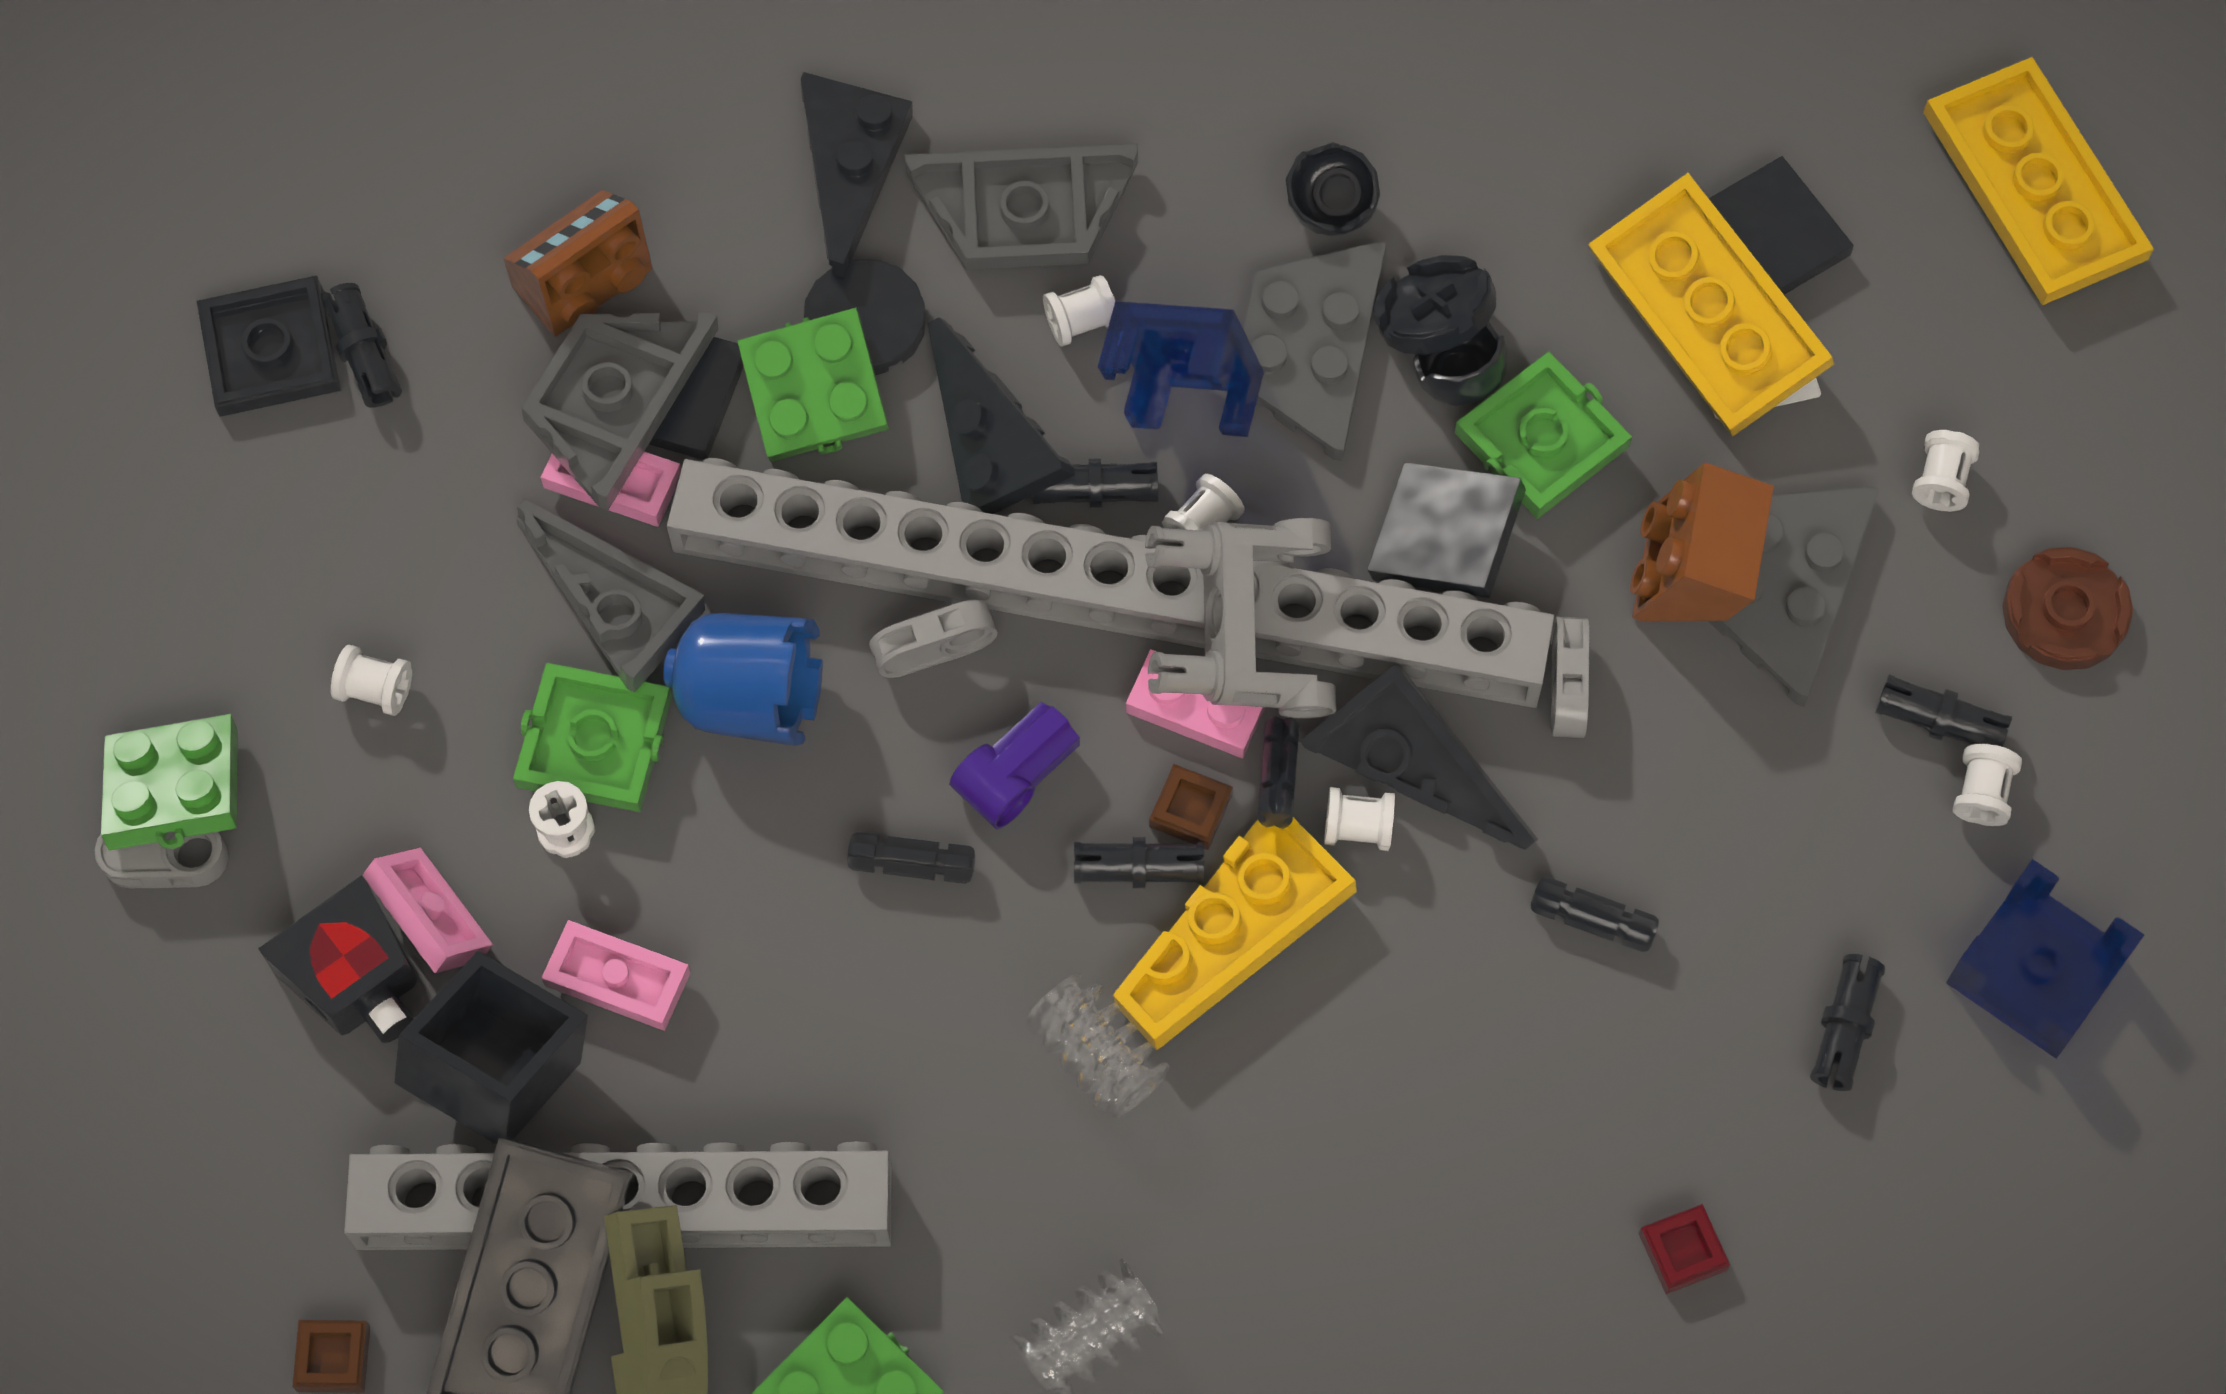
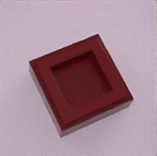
(1684, 1249)

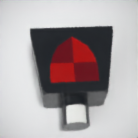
(346, 963)

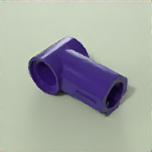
(1004, 777)

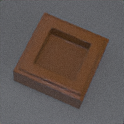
(1190, 806)
(331, 1356)

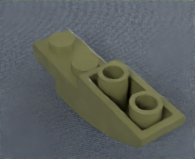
(656, 1305)

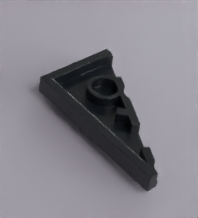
(852, 149)
(993, 444)

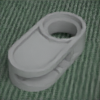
(933, 638)
(1570, 677)
(158, 866)

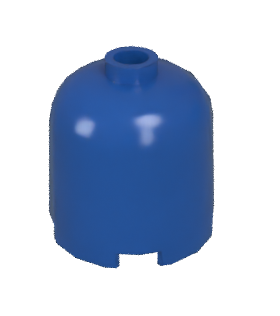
(746, 676)

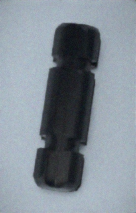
(1278, 772)
(911, 858)
(1594, 914)

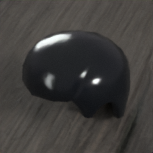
(1332, 189)
(1466, 371)

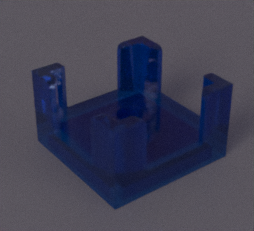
(1181, 350)
(2041, 962)

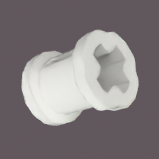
(1079, 310)
(1946, 470)
(1210, 503)
(371, 680)
(1987, 784)
(574, 805)
(1359, 819)

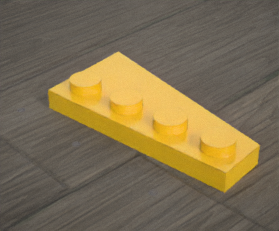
(1249, 911)

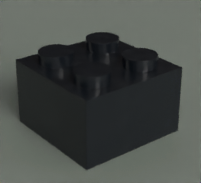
(490, 1048)

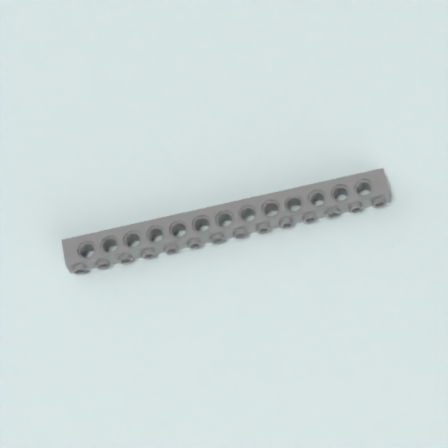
(1073, 596)

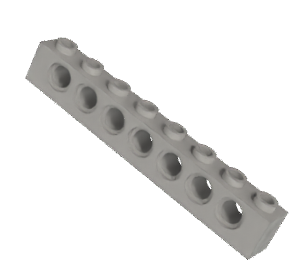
(856, 1218)

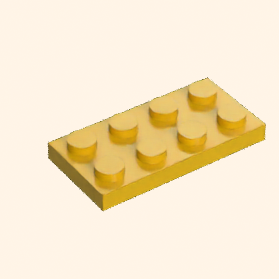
(2037, 181)
(1711, 304)

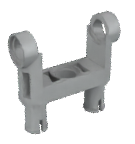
(1228, 669)

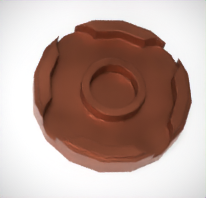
(2067, 608)

